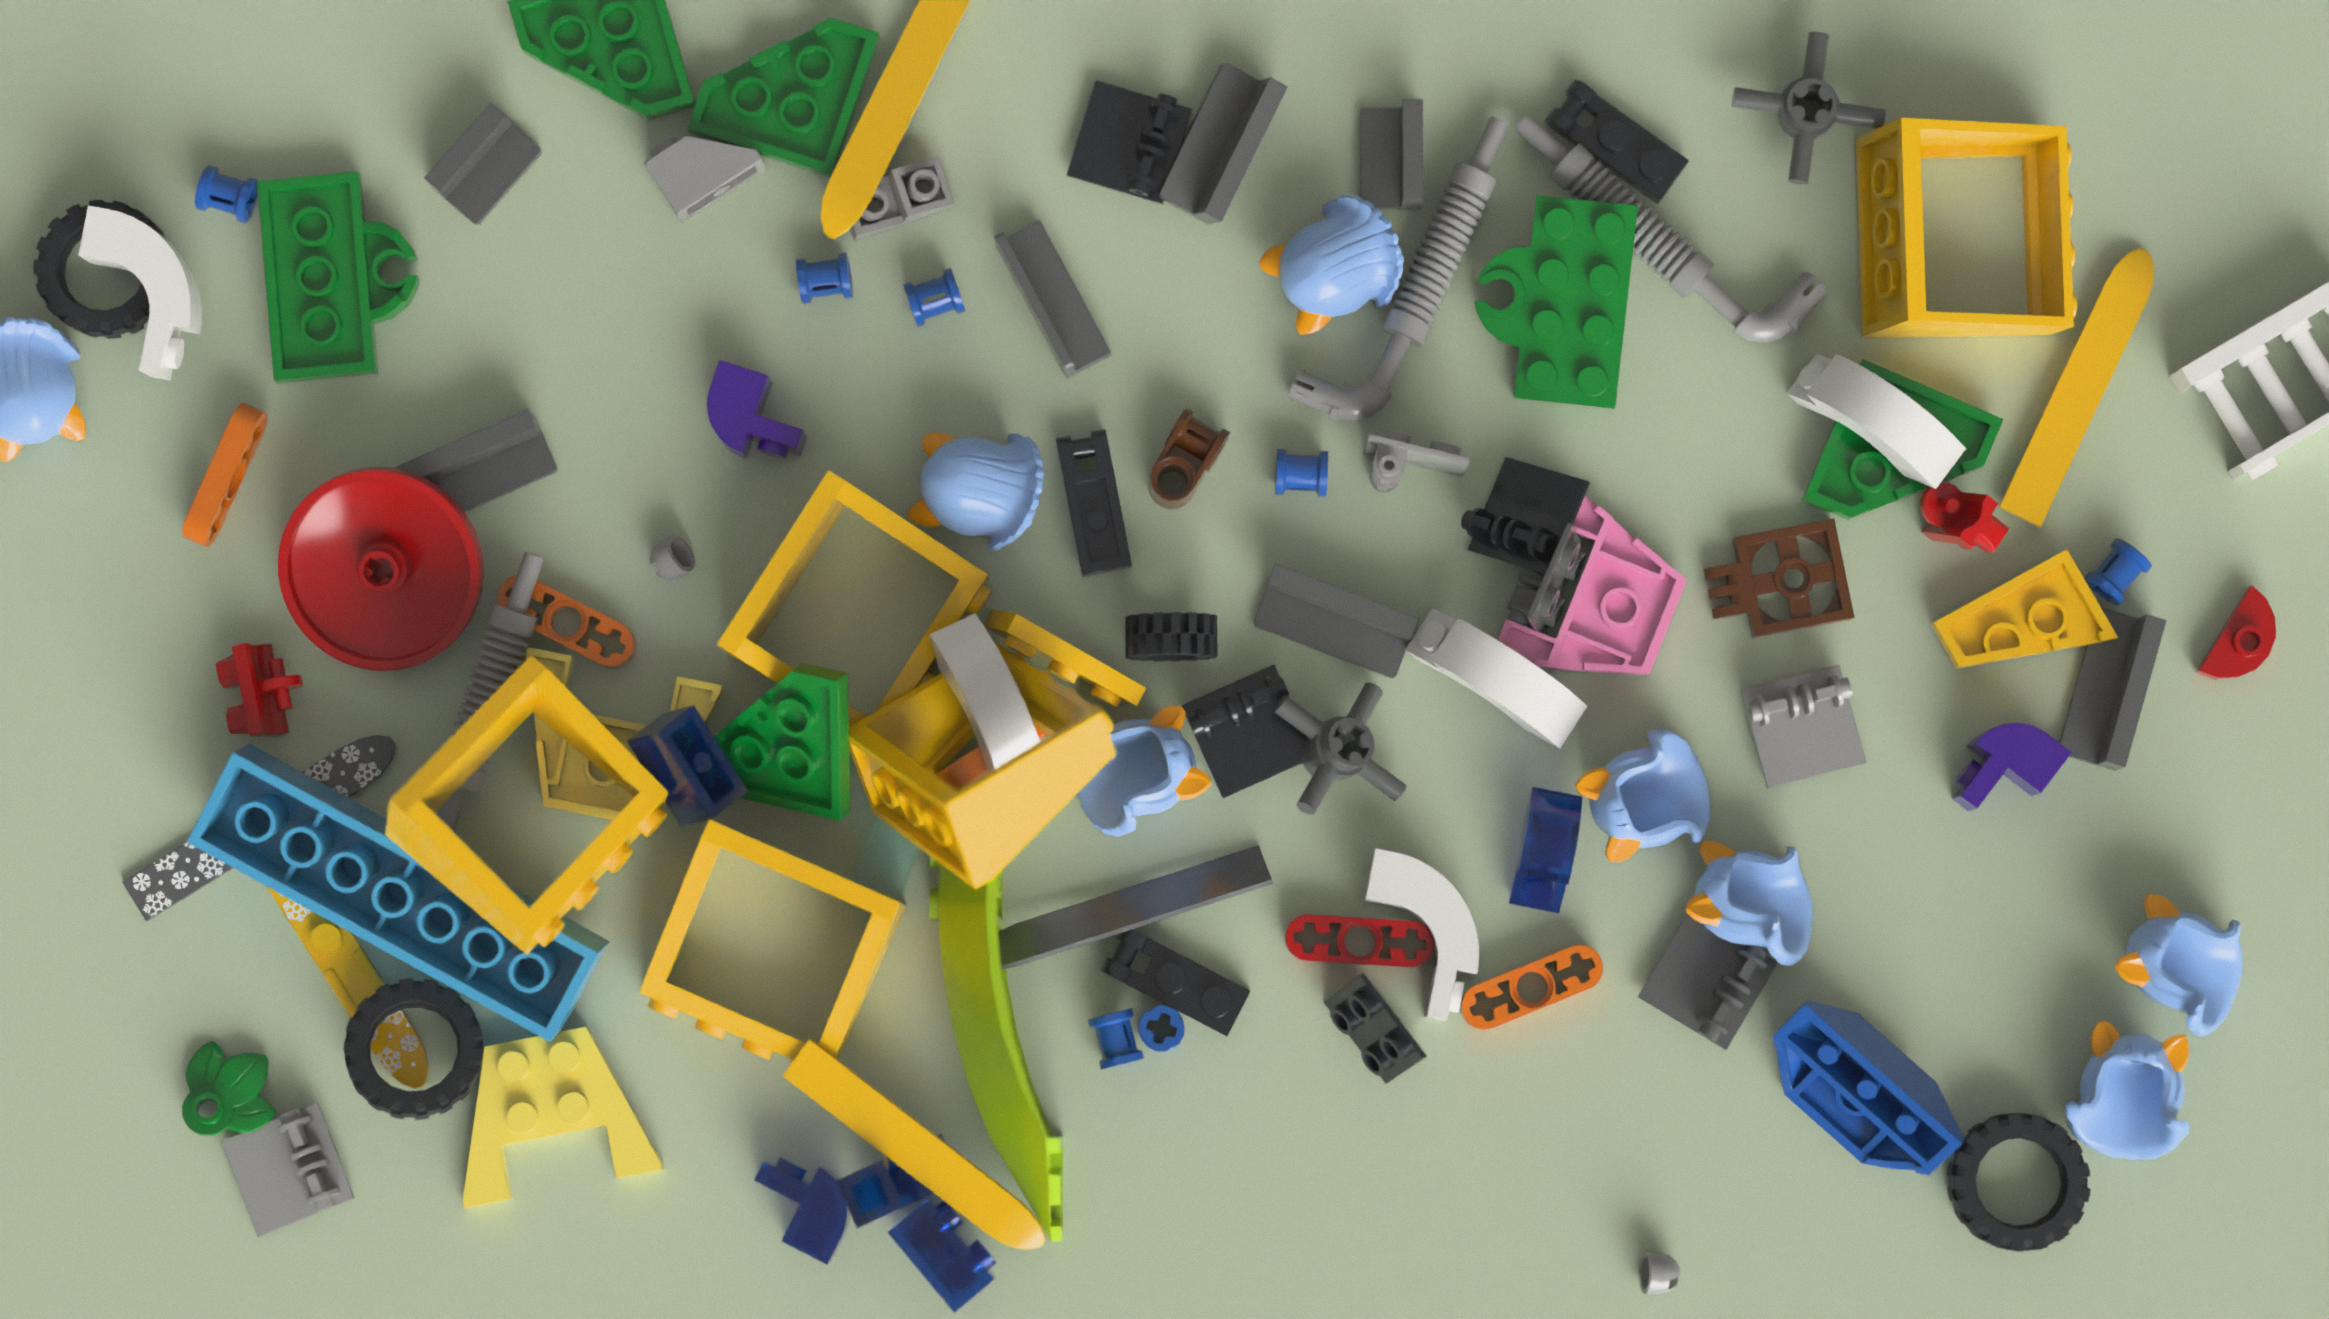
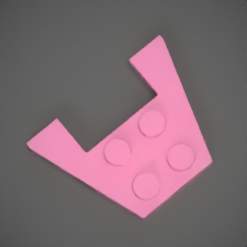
(1615, 610)

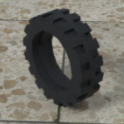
(53, 287)
(405, 995)
(2072, 1173)

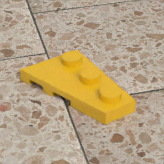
(2026, 616)
(1064, 658)

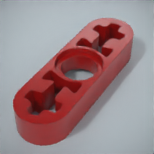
(1398, 931)

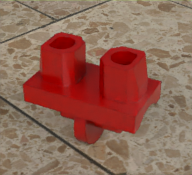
(1961, 518)
(262, 690)

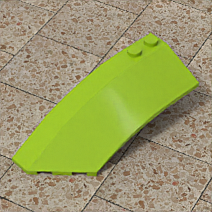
(990, 1041)

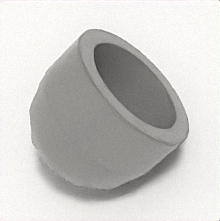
(672, 557)
(1658, 1273)

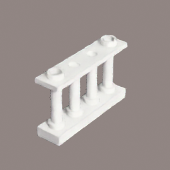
(2250, 351)

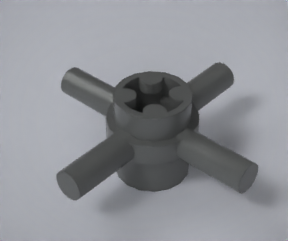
(1791, 117)
(1339, 734)

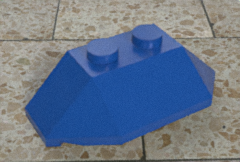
(1864, 1090)

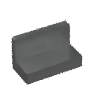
(1392, 155)
(483, 164)

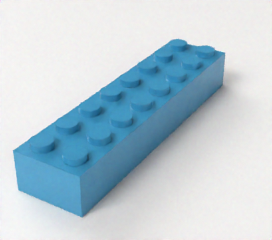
(347, 870)

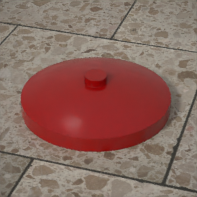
(380, 568)

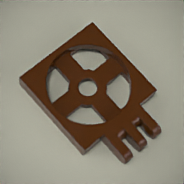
(1745, 587)

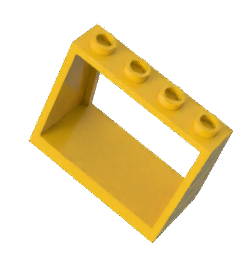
(1894, 233)
(795, 554)
(996, 815)
(437, 849)
(717, 1019)

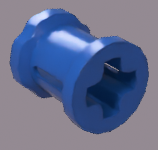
(226, 194)
(824, 278)
(942, 284)
(1301, 472)
(2117, 572)
(1154, 1014)
(1116, 1038)

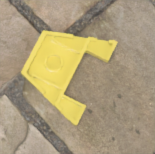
(571, 779)
(544, 1091)

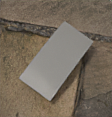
(905, 197)

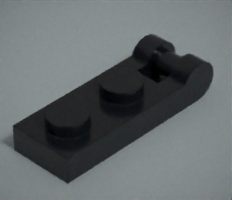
(1618, 142)
(1094, 505)
(1177, 982)

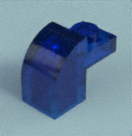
(1546, 850)
(880, 1191)
(822, 1211)

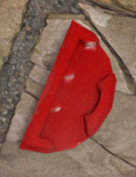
(2243, 639)

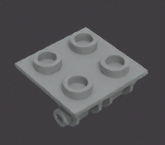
(1394, 449)
(1803, 726)
(288, 1169)

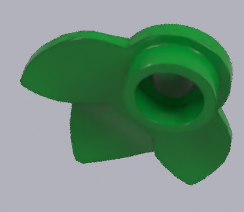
(232, 1086)

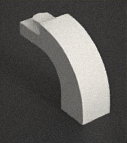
(171, 288)
(1880, 415)
(1498, 675)
(984, 690)
(1436, 903)

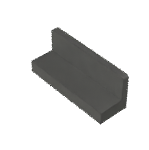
(1221, 143)
(1052, 298)
(488, 461)
(1335, 621)
(2112, 691)

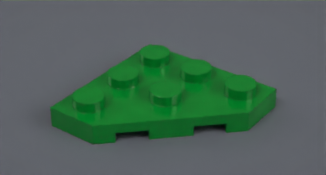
(611, 47)
(792, 97)
(1858, 478)
(795, 744)

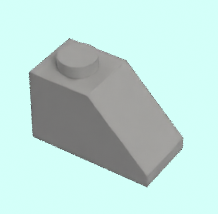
(700, 172)

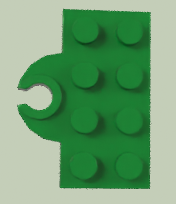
(327, 276)
(1566, 300)

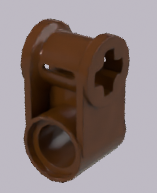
(1190, 452)

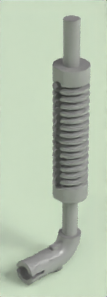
(1665, 250)
(1423, 286)
(499, 660)

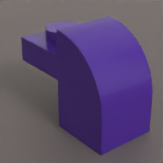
(736, 411)
(2012, 750)

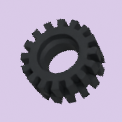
(1171, 636)

